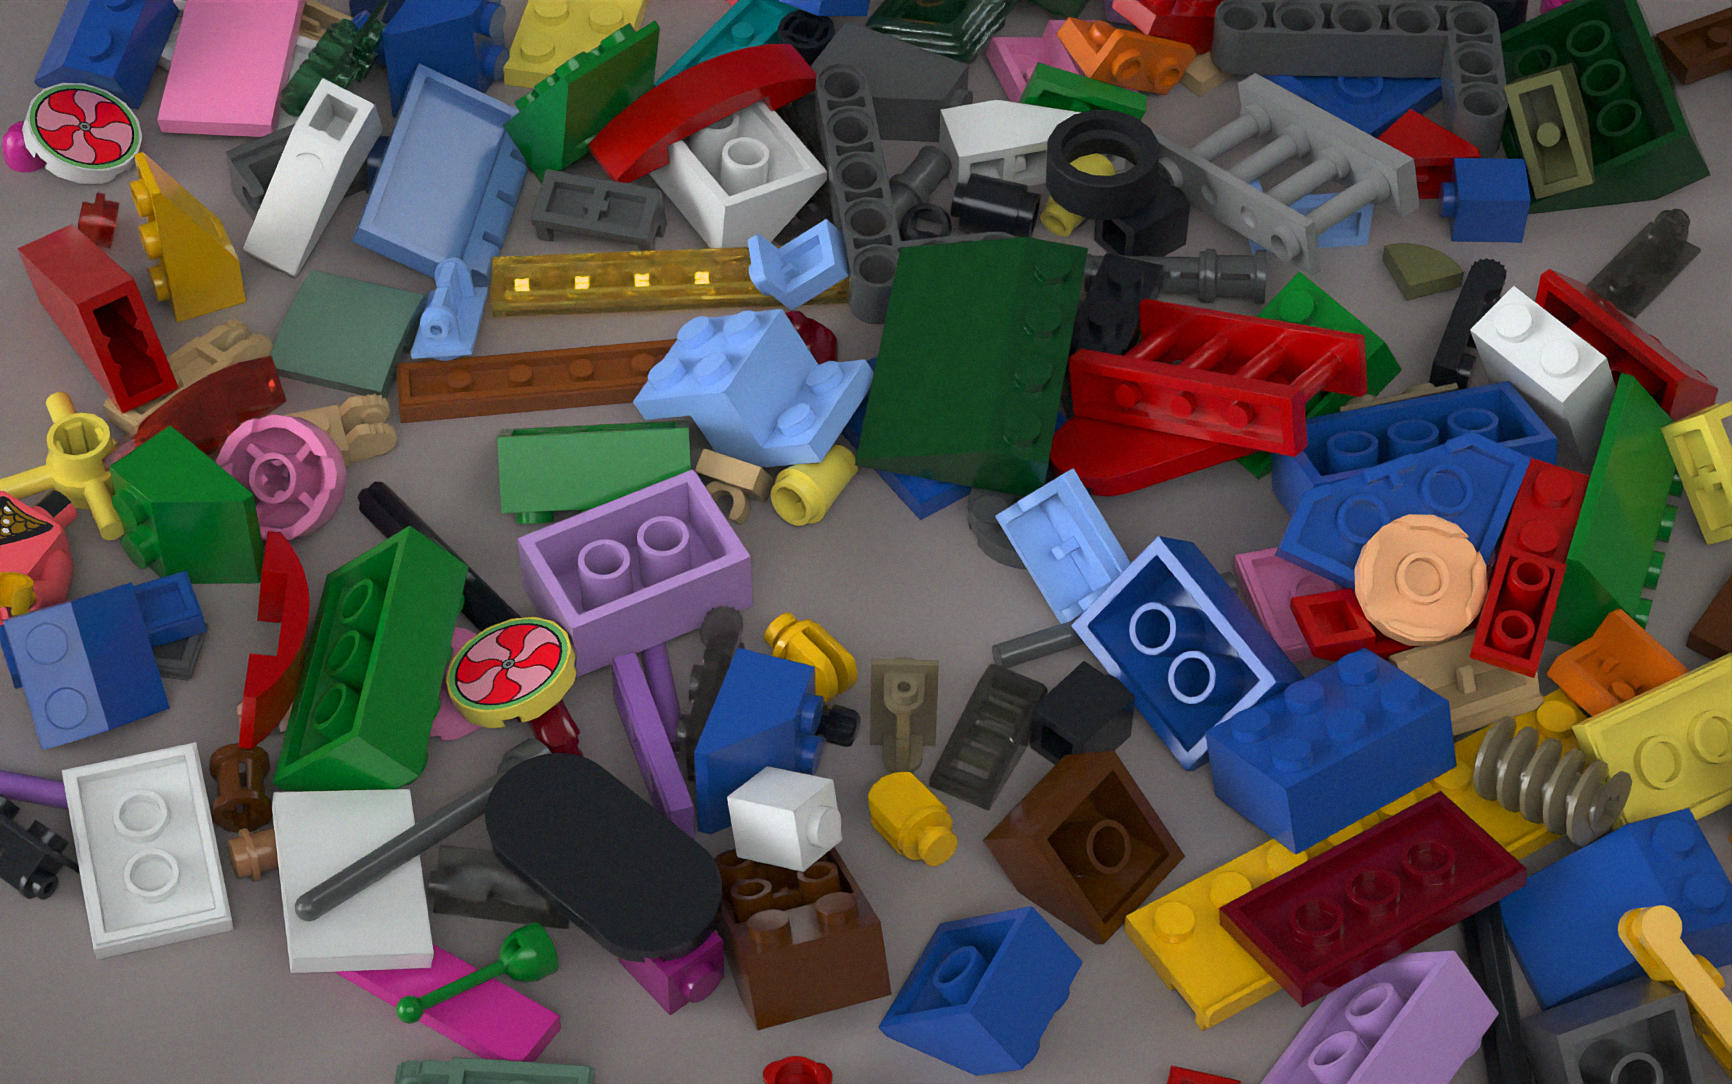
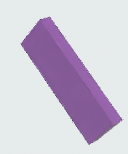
(651, 743)

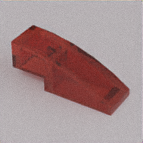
(210, 408)

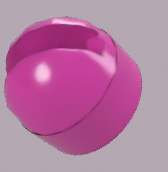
(17, 154)

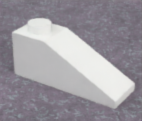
(1001, 140)

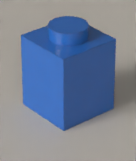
(1486, 200)

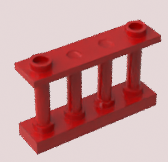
(1215, 405)

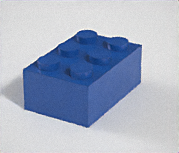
(1331, 749)

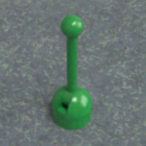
(523, 956)

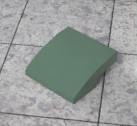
(347, 333)

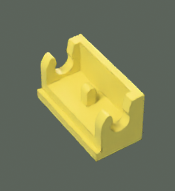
(1705, 467)

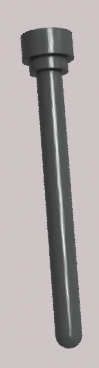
(410, 842)

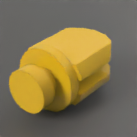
(814, 646)
(912, 818)

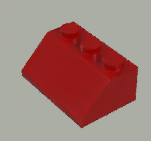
(1627, 346)

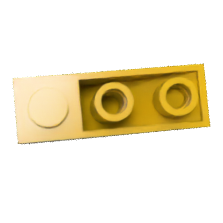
(190, 246)

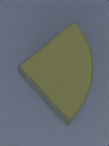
(1421, 269)

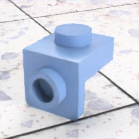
(799, 267)

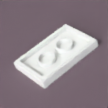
(146, 851)
(375, 928)

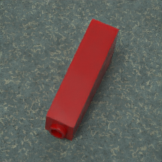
(100, 316)

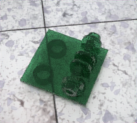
(339, 57)

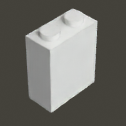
(1550, 368)

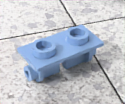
(451, 314)

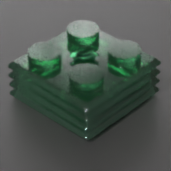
(942, 26)

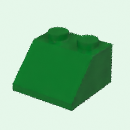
(186, 513)

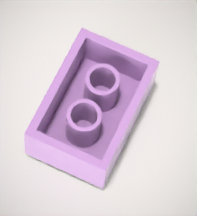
(636, 570)

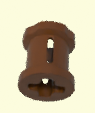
(240, 788)

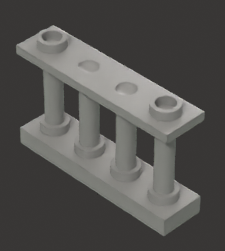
(1296, 131)

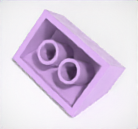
(1392, 1026)

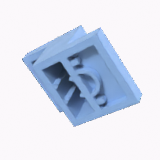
(755, 389)

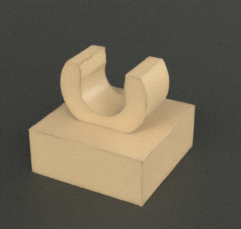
(736, 479)

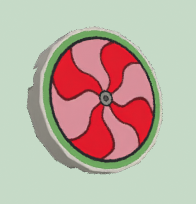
(82, 132)

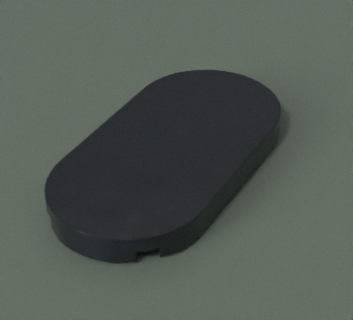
(604, 857)

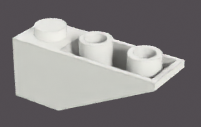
(312, 176)

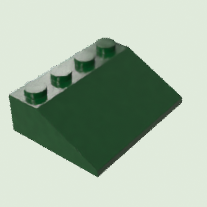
(1632, 106)
(973, 362)

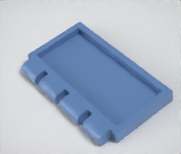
(444, 179)

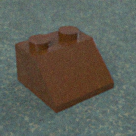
(1085, 844)

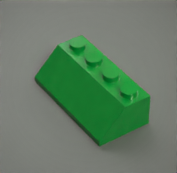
(1620, 519)
(374, 669)

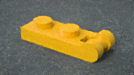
(1655, 942)

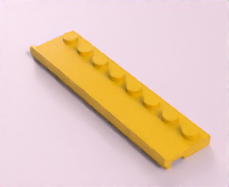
(1216, 975)

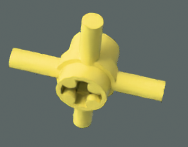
(74, 465)

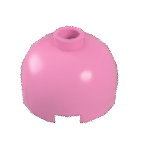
(290, 471)

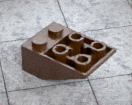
(799, 938)

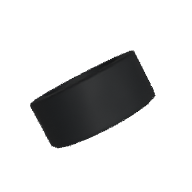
(1102, 134)

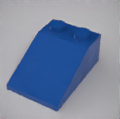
(1571, 910)

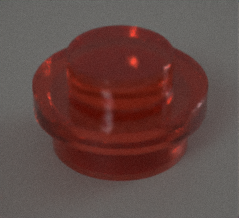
(99, 220)

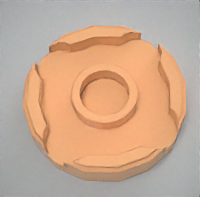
(1420, 580)

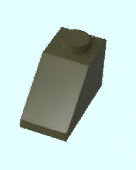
(1552, 130)

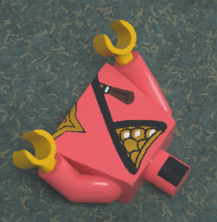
(34, 553)

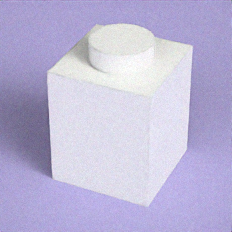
(785, 818)

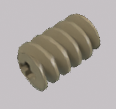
(1549, 789)

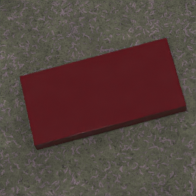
(1372, 898)

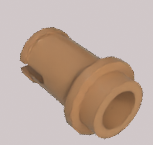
(253, 853)

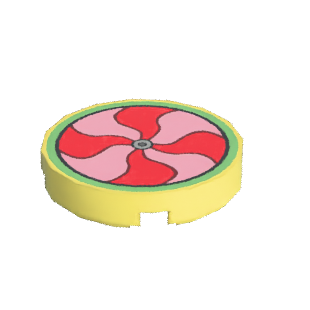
(512, 672)

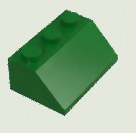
(585, 465)

